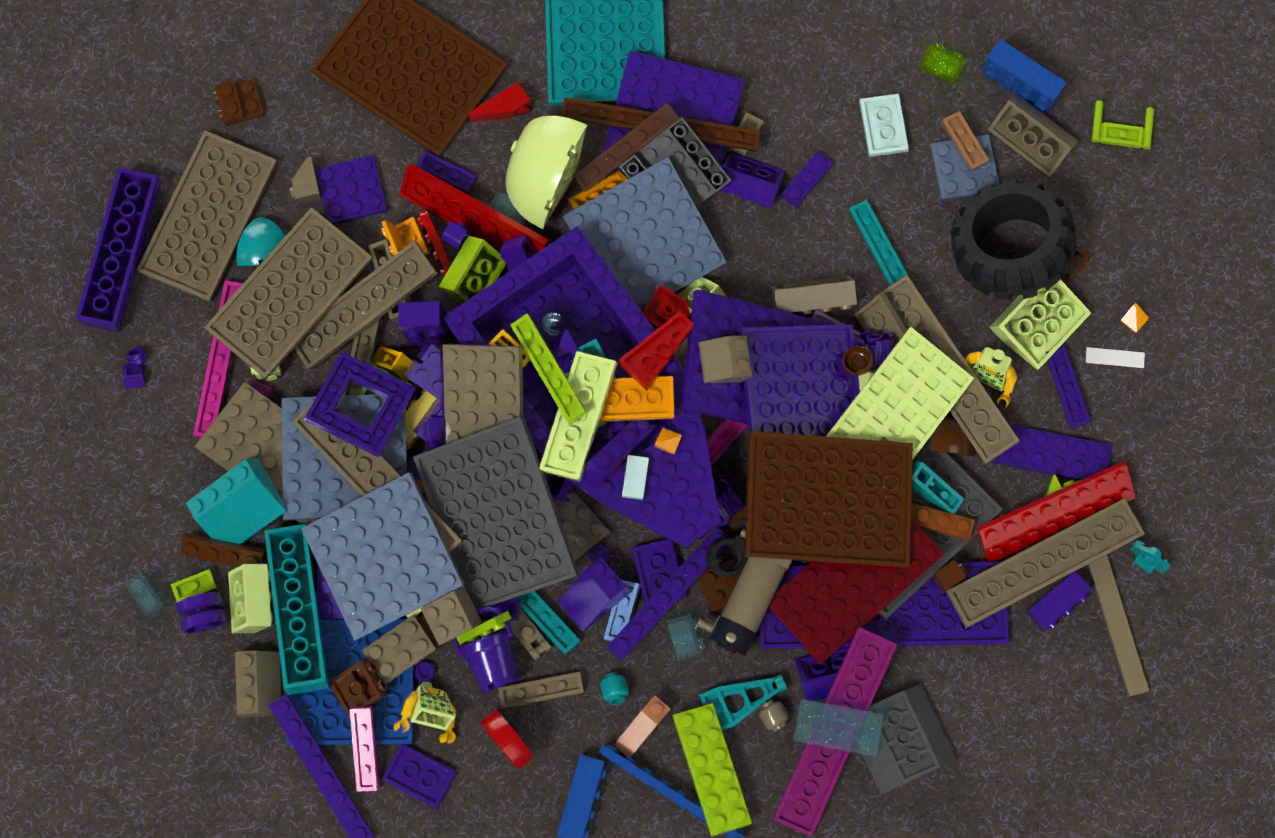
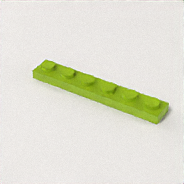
(548, 369)

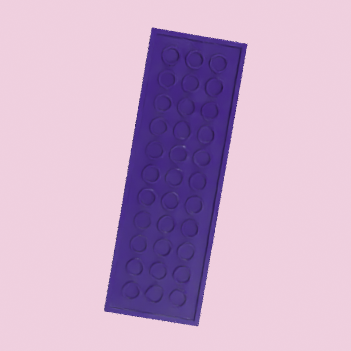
(921, 621)

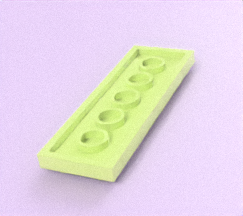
(571, 444)

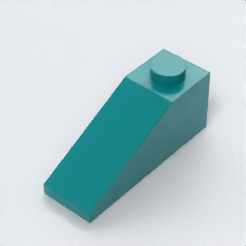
(934, 489)

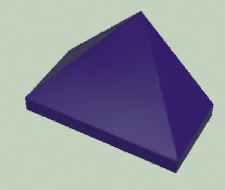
(436, 432)

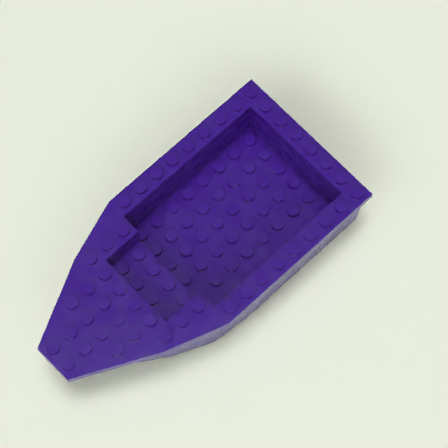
(593, 305)

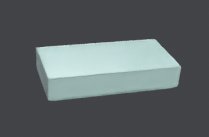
(635, 477)

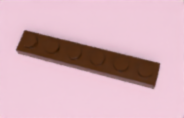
(626, 146)

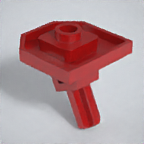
(664, 306)

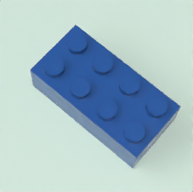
(1023, 76)

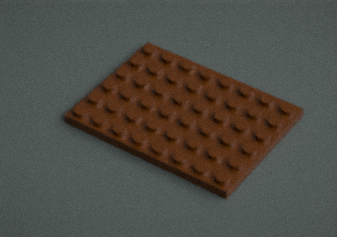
(410, 70)
(828, 499)

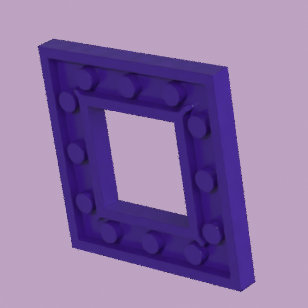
(368, 439)

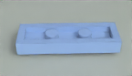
(622, 612)

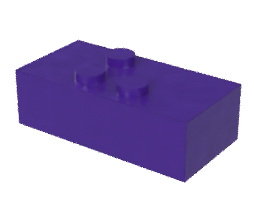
(423, 323)

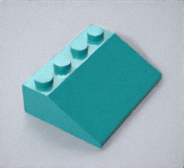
(238, 503)

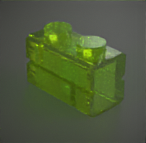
(942, 63)

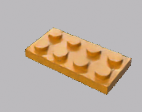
(631, 401)

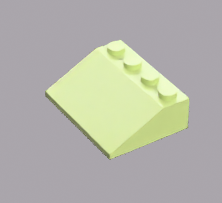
(1040, 323)

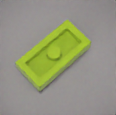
(194, 585)

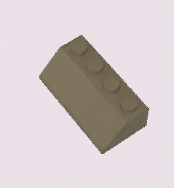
(1033, 135)
(814, 295)

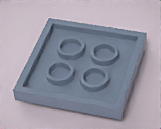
(953, 174)

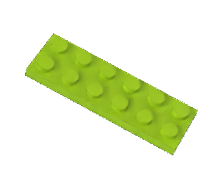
(711, 770)

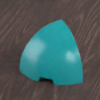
(258, 241)

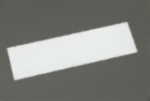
(1115, 357)

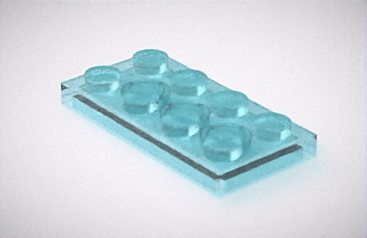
(838, 727)

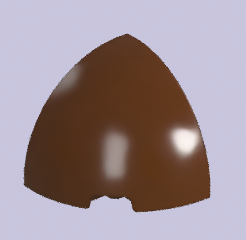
(951, 438)

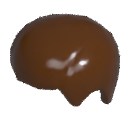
(857, 360)

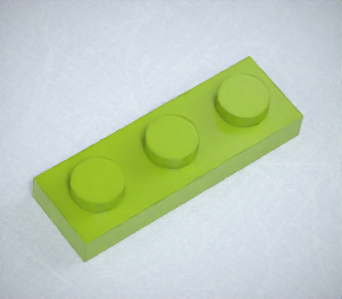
(484, 629)

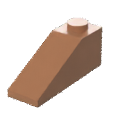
(642, 726)

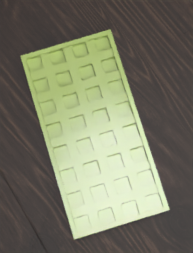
(905, 395)

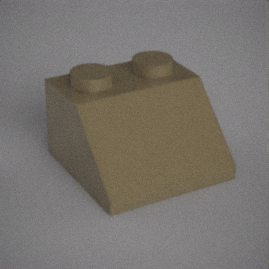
(725, 359)

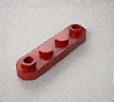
(433, 238)

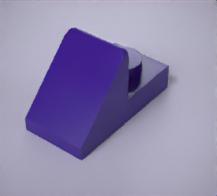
(566, 348)

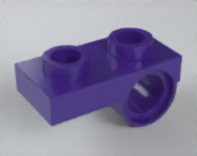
(455, 234)

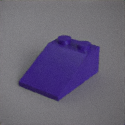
(593, 594)

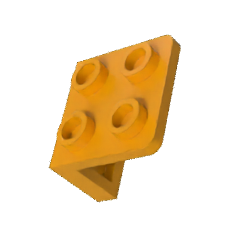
(403, 234)

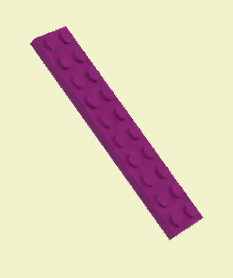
(819, 765)

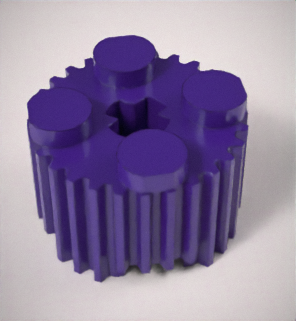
(879, 345)
(727, 500)

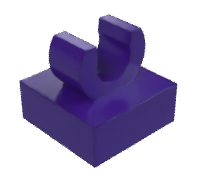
(560, 488)

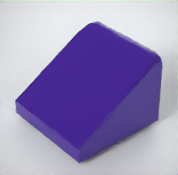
(133, 376)

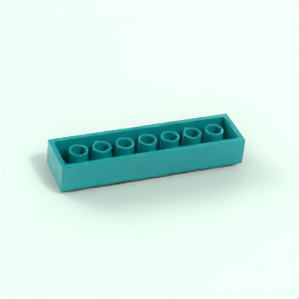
(296, 610)

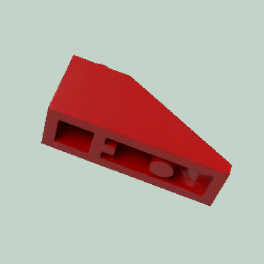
(504, 105)

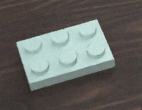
(883, 125)

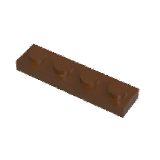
(220, 551)

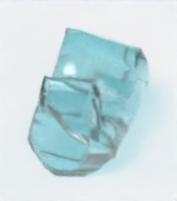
(550, 320)

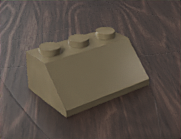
(257, 682)

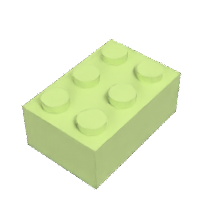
(250, 598)

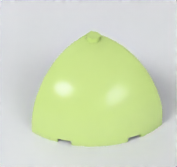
(543, 165)

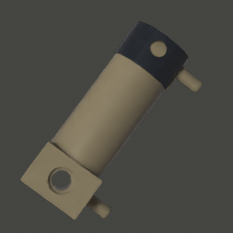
(747, 604)

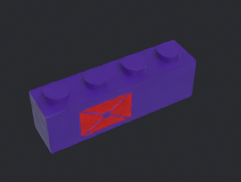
(617, 450)

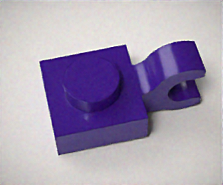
(606, 431)

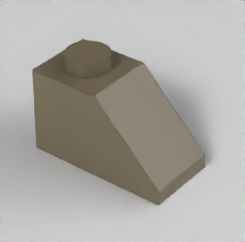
(305, 183)

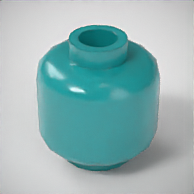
(614, 688)

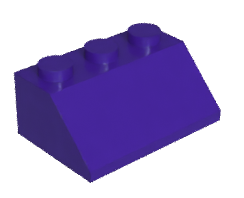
(752, 179)
(818, 679)

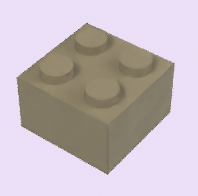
(451, 615)

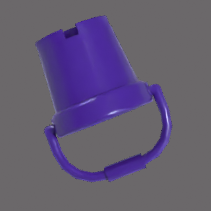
(490, 657)

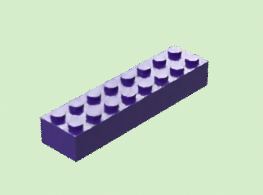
(118, 250)

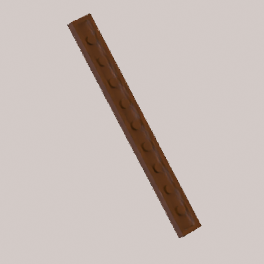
(629, 118)

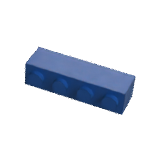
(581, 798)

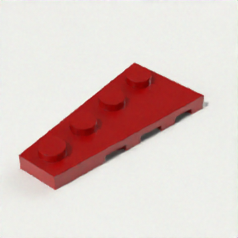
(655, 351)

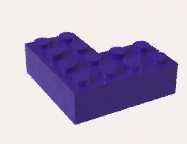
(431, 378)

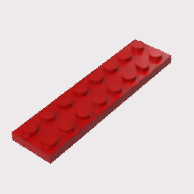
(459, 207)
(1054, 512)

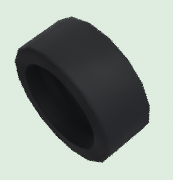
(711, 557)

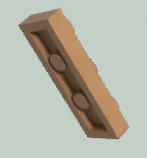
(965, 141)

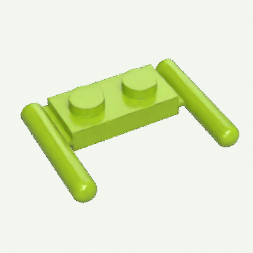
(1122, 134)

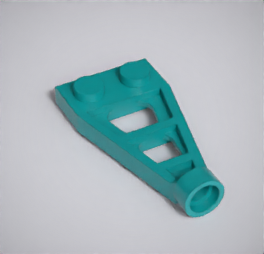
(718, 695)

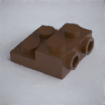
(238, 101)
(359, 686)

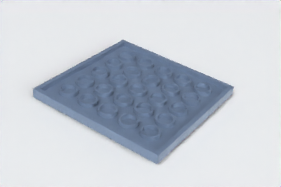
(649, 233)
(309, 480)
(383, 556)

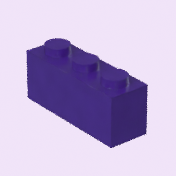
(1059, 601)

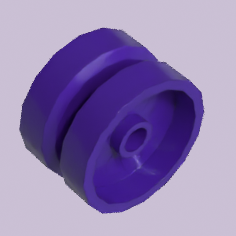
(201, 612)

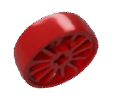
(507, 739)

